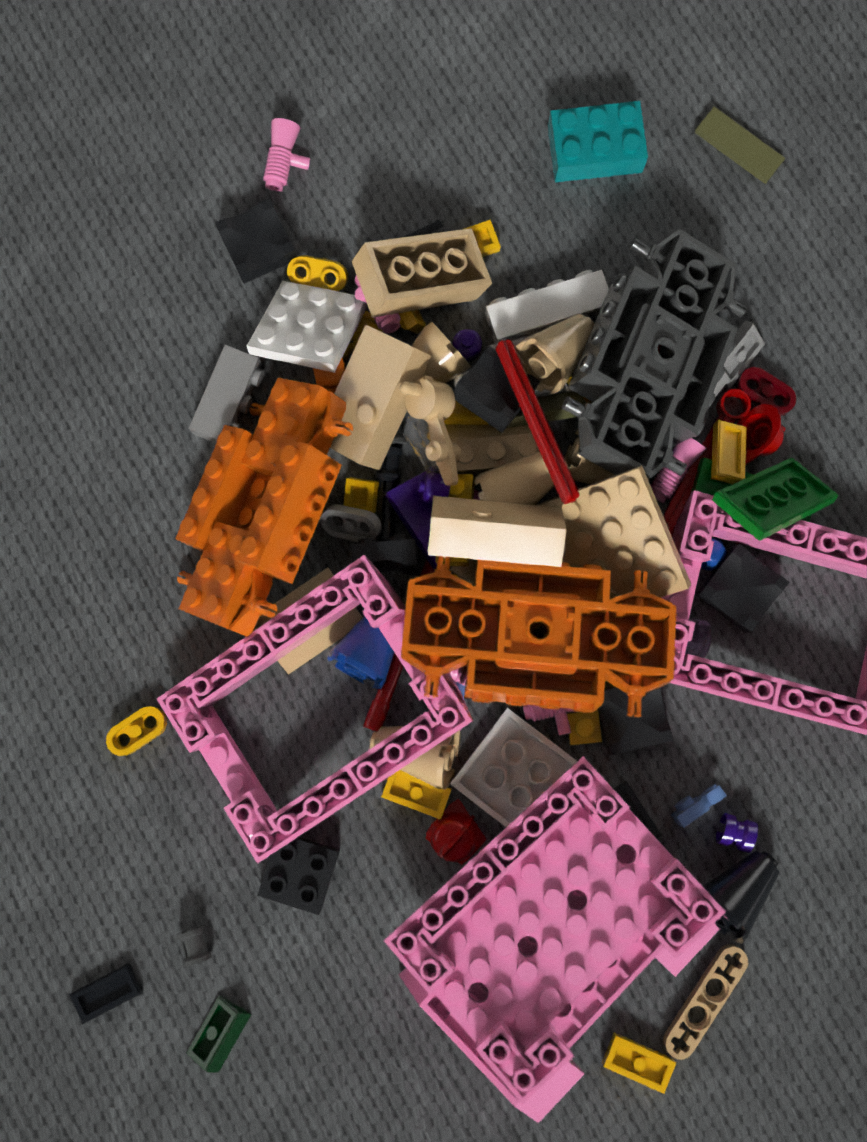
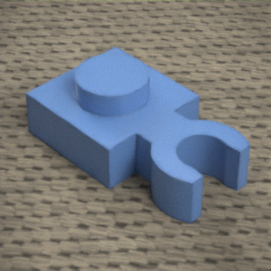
(691, 809)

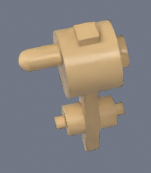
(434, 404)

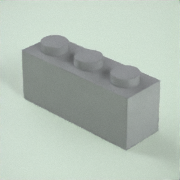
(227, 393)

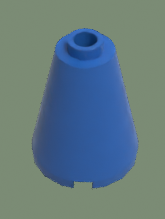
(364, 654)

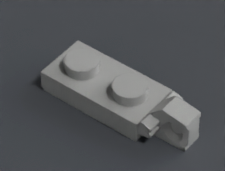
(747, 345)

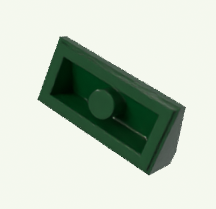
(218, 1034)

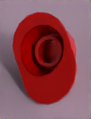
(763, 431)
(455, 835)

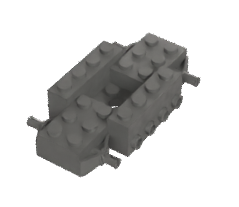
(636, 395)

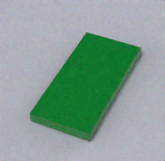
(775, 498)

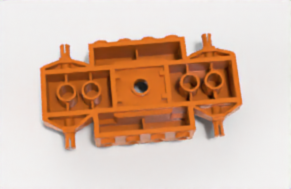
(260, 504)
(587, 639)

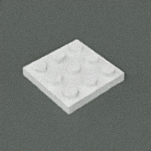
(307, 326)
(511, 768)

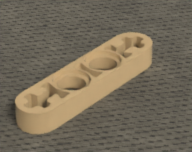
(711, 1004)

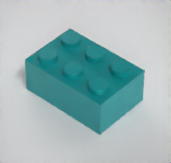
(597, 141)

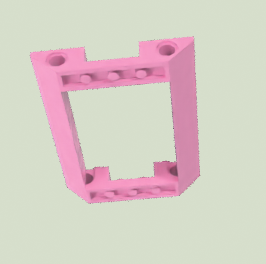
(800, 541)
(201, 728)

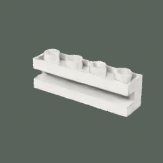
(547, 306)

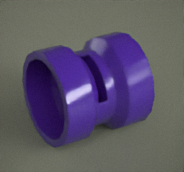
(740, 834)

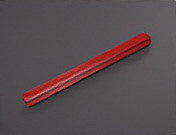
(537, 422)

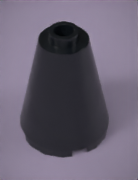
(743, 893)

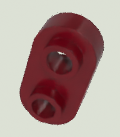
(767, 389)

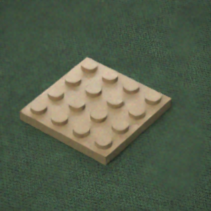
(622, 531)

